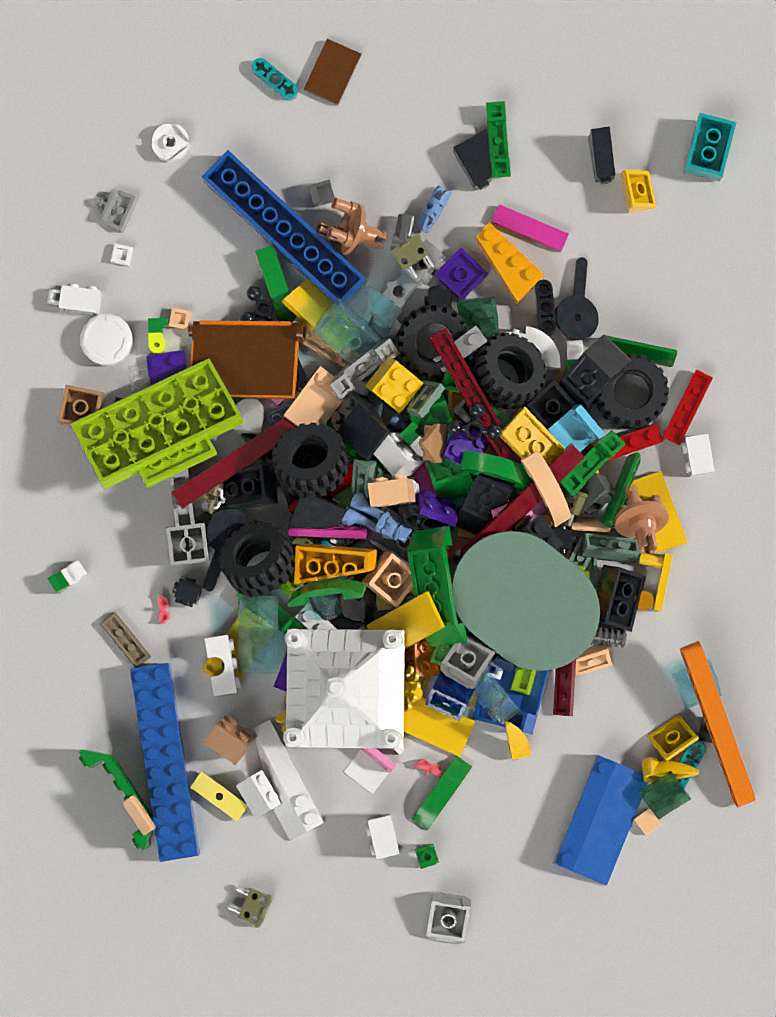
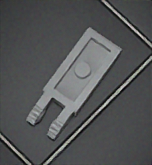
(467, 343)

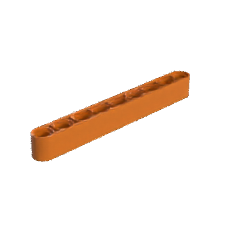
(717, 724)

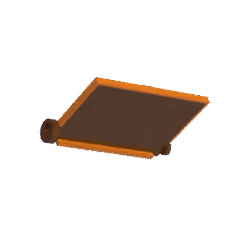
(250, 356)

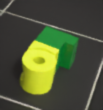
(156, 334)

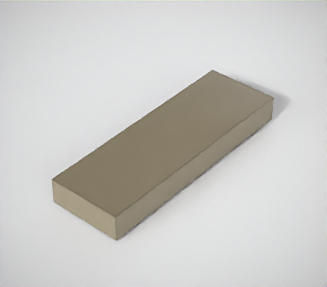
(125, 640)

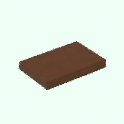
(332, 71)

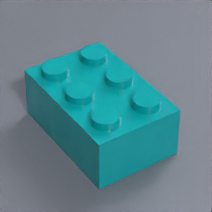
(709, 147)

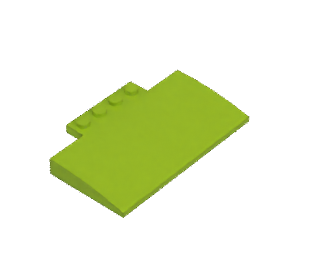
(159, 427)

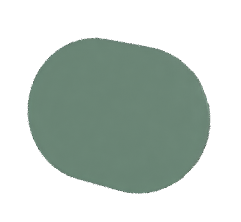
(525, 600)

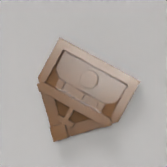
(434, 442)

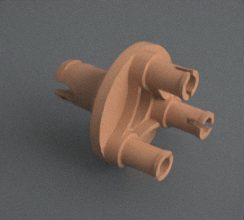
(352, 228)
(641, 519)

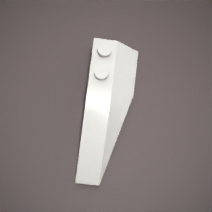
(298, 810)

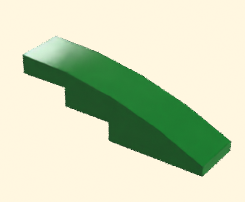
(275, 282)

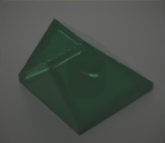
(480, 312)

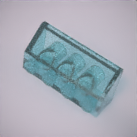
(346, 332)
(258, 634)

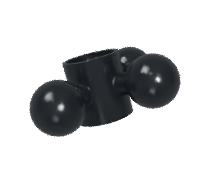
(254, 294)
(476, 410)

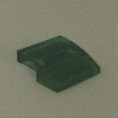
(664, 795)

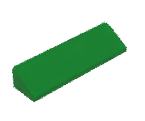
(661, 355)
(625, 479)

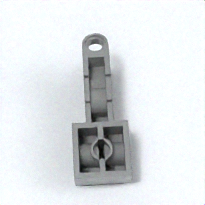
(409, 285)
(186, 539)

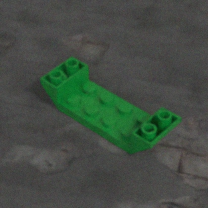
(446, 476)
(431, 574)
(92, 759)

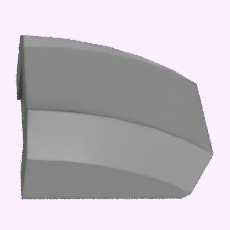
(467, 661)
(448, 918)

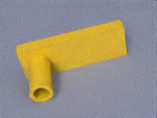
(664, 564)

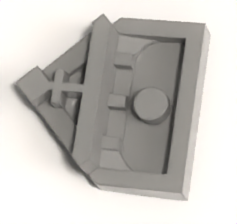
(116, 209)
(252, 415)

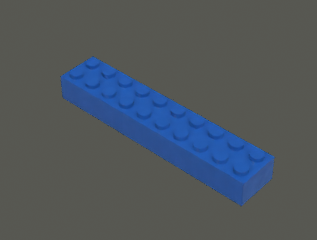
(283, 228)
(165, 762)

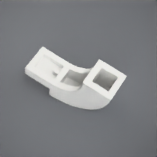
(543, 344)

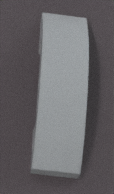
(362, 366)

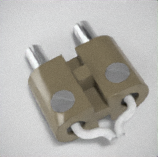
(209, 502)

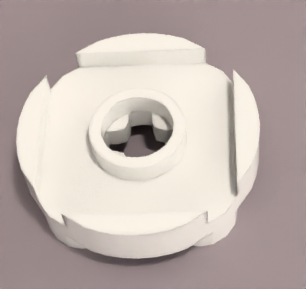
(171, 132)

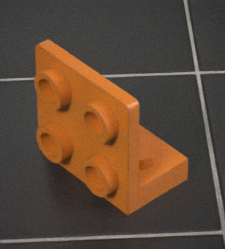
(419, 657)

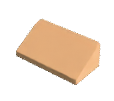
(589, 525)
(593, 659)
(139, 815)

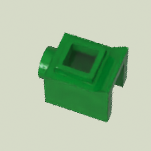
(426, 856)

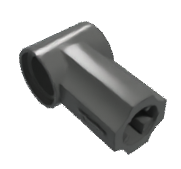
(403, 230)

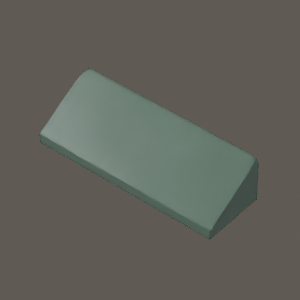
(363, 473)
(610, 547)

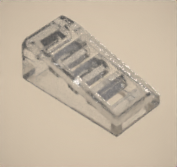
(137, 368)

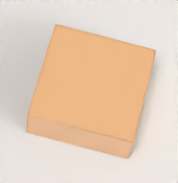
(179, 319)
(647, 821)

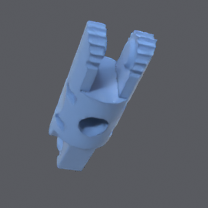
(433, 208)

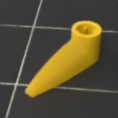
(517, 742)
(654, 769)

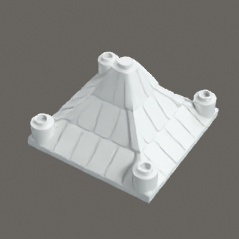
(345, 688)

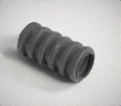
(610, 637)

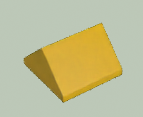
(637, 190)
(672, 738)

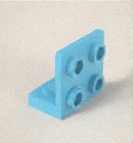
(576, 428)

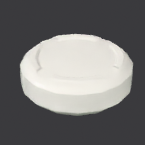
(106, 339)

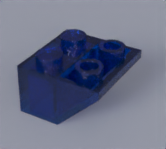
(449, 697)

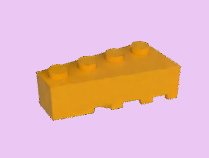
(508, 263)
(325, 562)

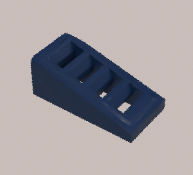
(503, 663)

